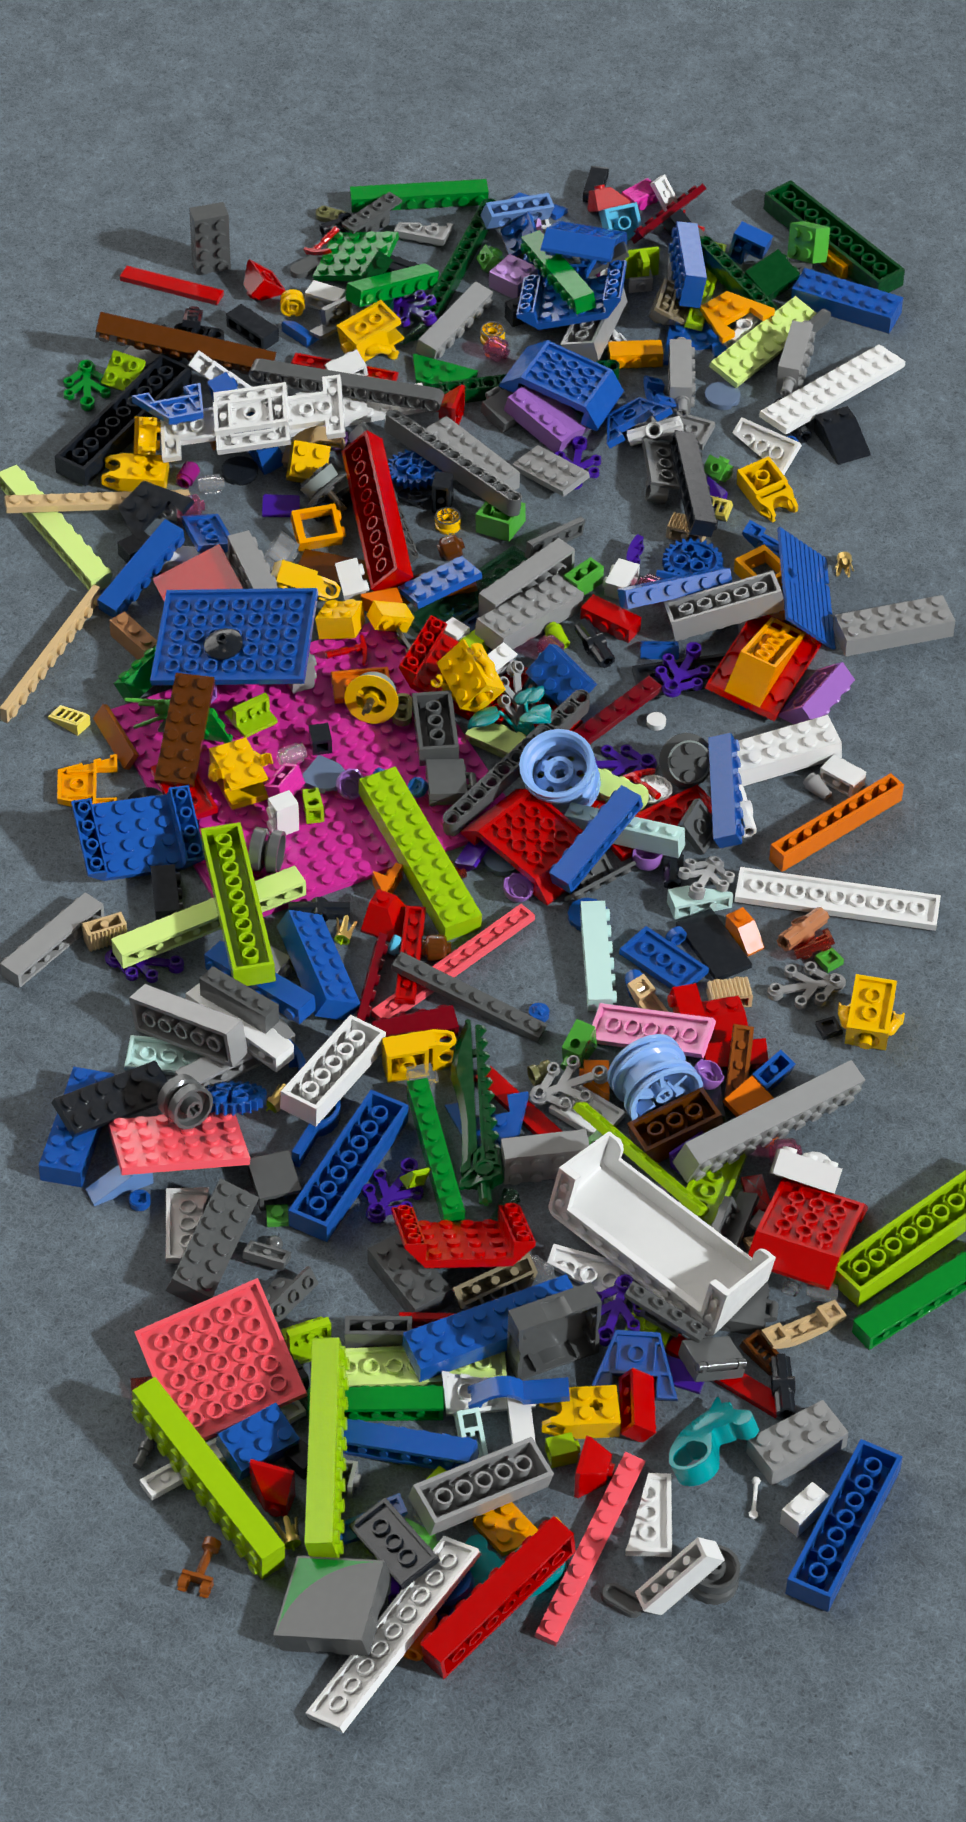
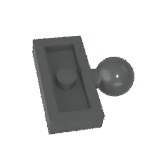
(268, 1254)

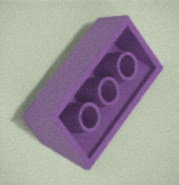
(818, 694)

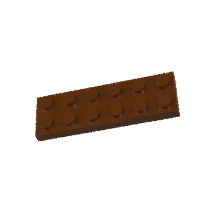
(184, 730)

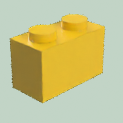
(390, 616)

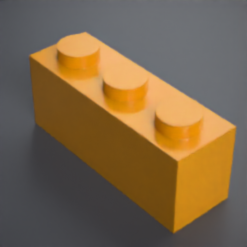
(636, 353)

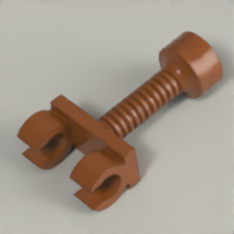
(210, 1546)

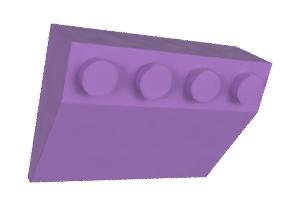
(545, 418)

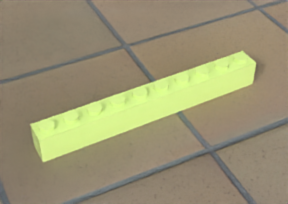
(58, 533)
(501, 740)
(200, 920)

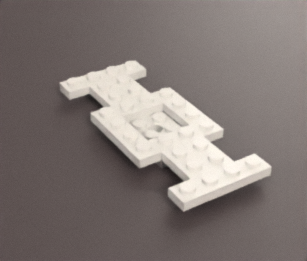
(272, 410)

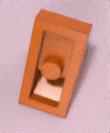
(389, 881)

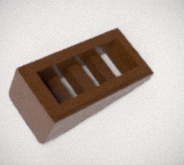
(747, 1347)

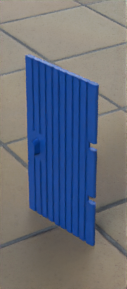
(804, 588)

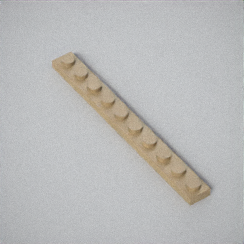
(68, 502)
(49, 655)

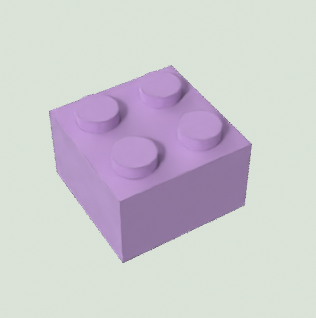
(509, 275)

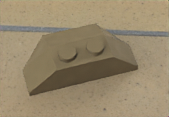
(666, 306)
(496, 1283)

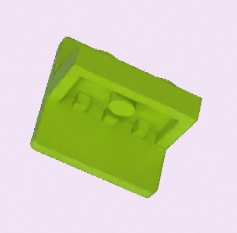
(642, 261)
(122, 370)
(252, 715)
(300, 1336)

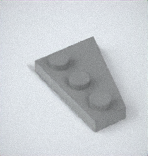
(430, 234)

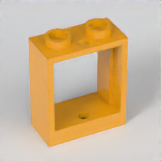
(318, 541)
(754, 558)

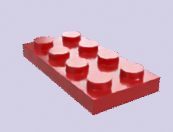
(202, 800)

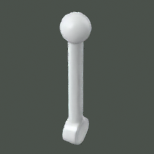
(753, 1514)

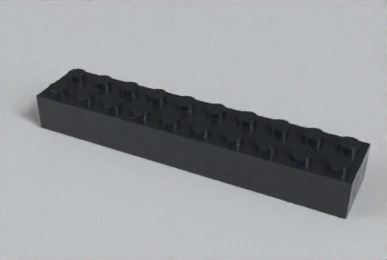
(115, 425)

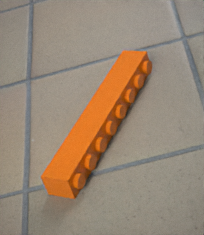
(836, 822)

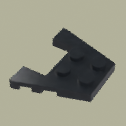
(147, 504)

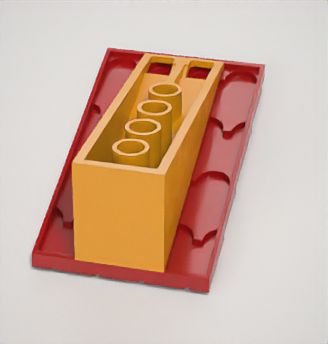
(764, 665)

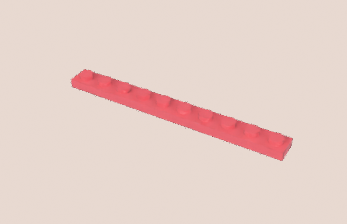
(465, 956)
(589, 1549)

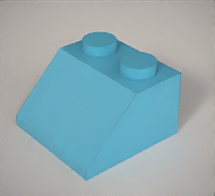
(621, 218)

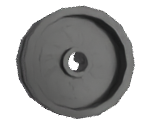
(267, 850)
(185, 1101)
(721, 1582)

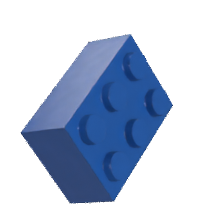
(559, 674)
(259, 1437)

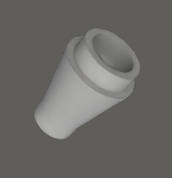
(817, 786)

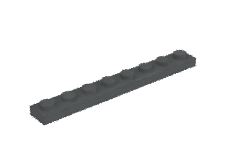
(469, 997)

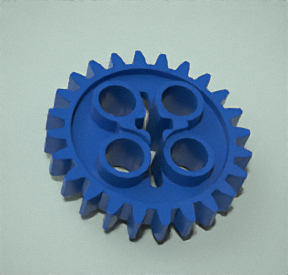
(411, 470)
(691, 557)
(237, 1097)

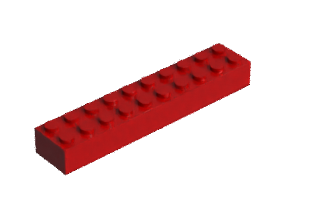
(376, 512)

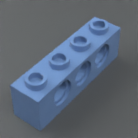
(504, 212)

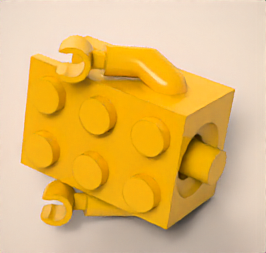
(371, 332)
(469, 676)
(239, 772)
(870, 1013)

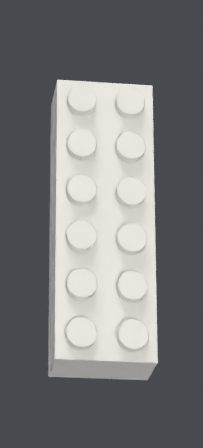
(788, 750)
(332, 1070)

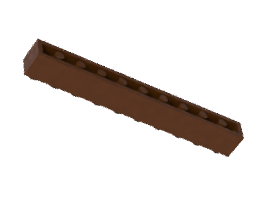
(177, 342)

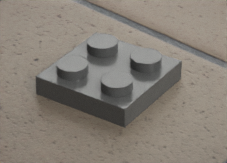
(698, 826)

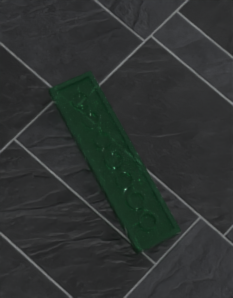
(467, 604)

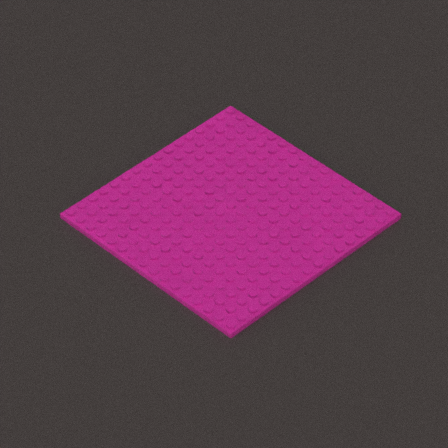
(348, 841)

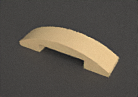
(644, 994)
(805, 1328)

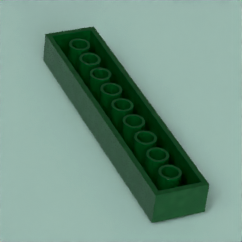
(865, 261)

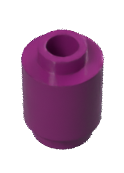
(187, 474)

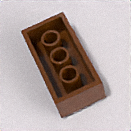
(674, 1124)

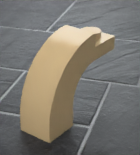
(313, 435)

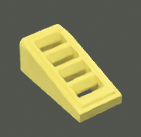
(726, 510)
(78, 727)

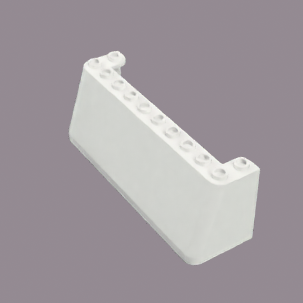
(655, 1236)

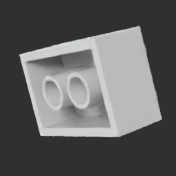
(806, 1169)

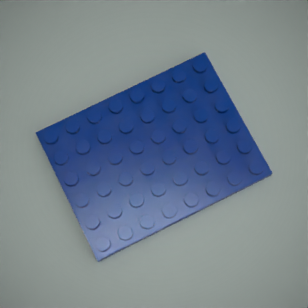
(273, 628)

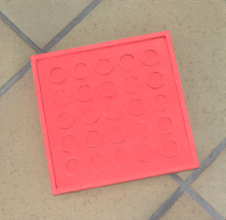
(222, 1359)

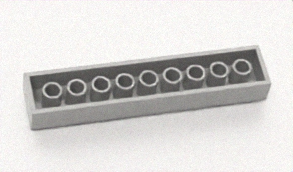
(256, 574)
(769, 1121)

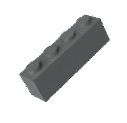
(239, 1000)

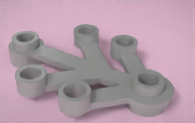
(515, 670)
(712, 865)
(808, 985)
(566, 1085)

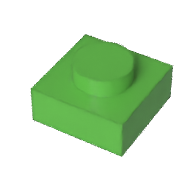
(829, 960)
(277, 1215)

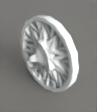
(661, 785)

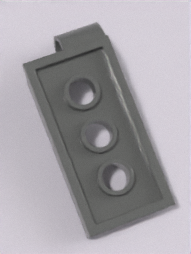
(659, 469)

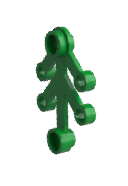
(85, 369)

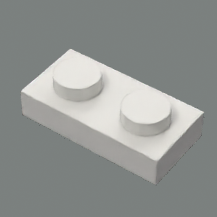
(663, 191)

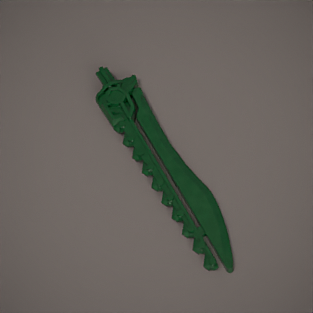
(487, 1160)

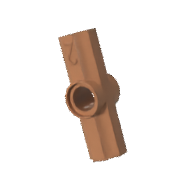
(803, 928)

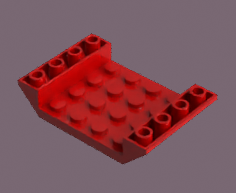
(421, 665)
(527, 836)
(807, 1232)
(466, 1242)

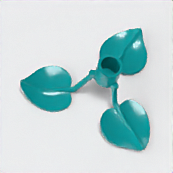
(536, 715)

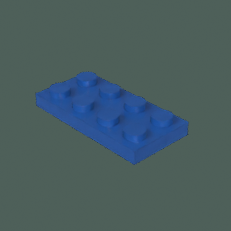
(206, 531)
(440, 582)
(663, 959)

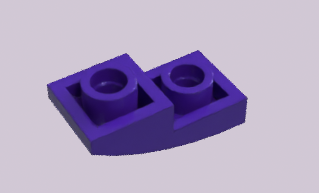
(635, 549)

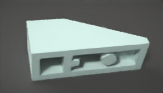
(683, 906)
(470, 1425)

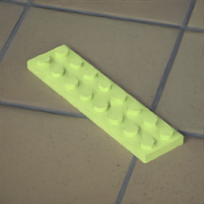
(760, 344)
(392, 1367)

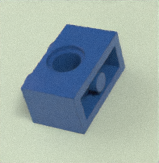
(774, 1070)

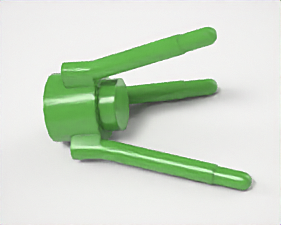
(161, 707)

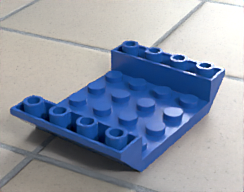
(582, 241)
(545, 308)
(567, 379)
(137, 833)

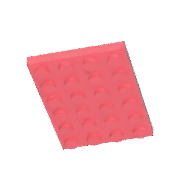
(161, 1146)

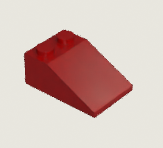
(726, 1013)

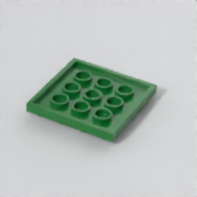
(352, 254)

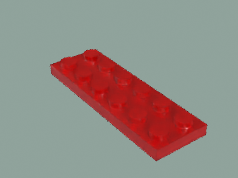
(667, 811)

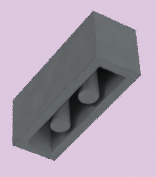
(375, 1330)

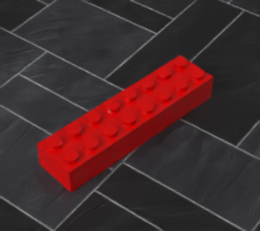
(497, 1597)

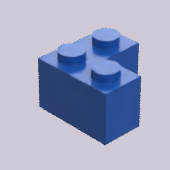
(749, 241)

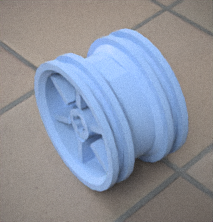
(559, 771)
(651, 1074)

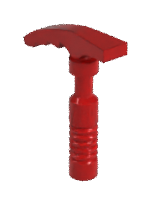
(316, 250)
(346, 650)
(635, 777)

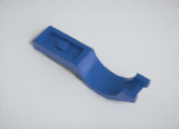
(312, 1133)
(525, 1391)

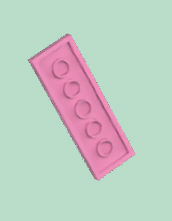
(624, 1025)

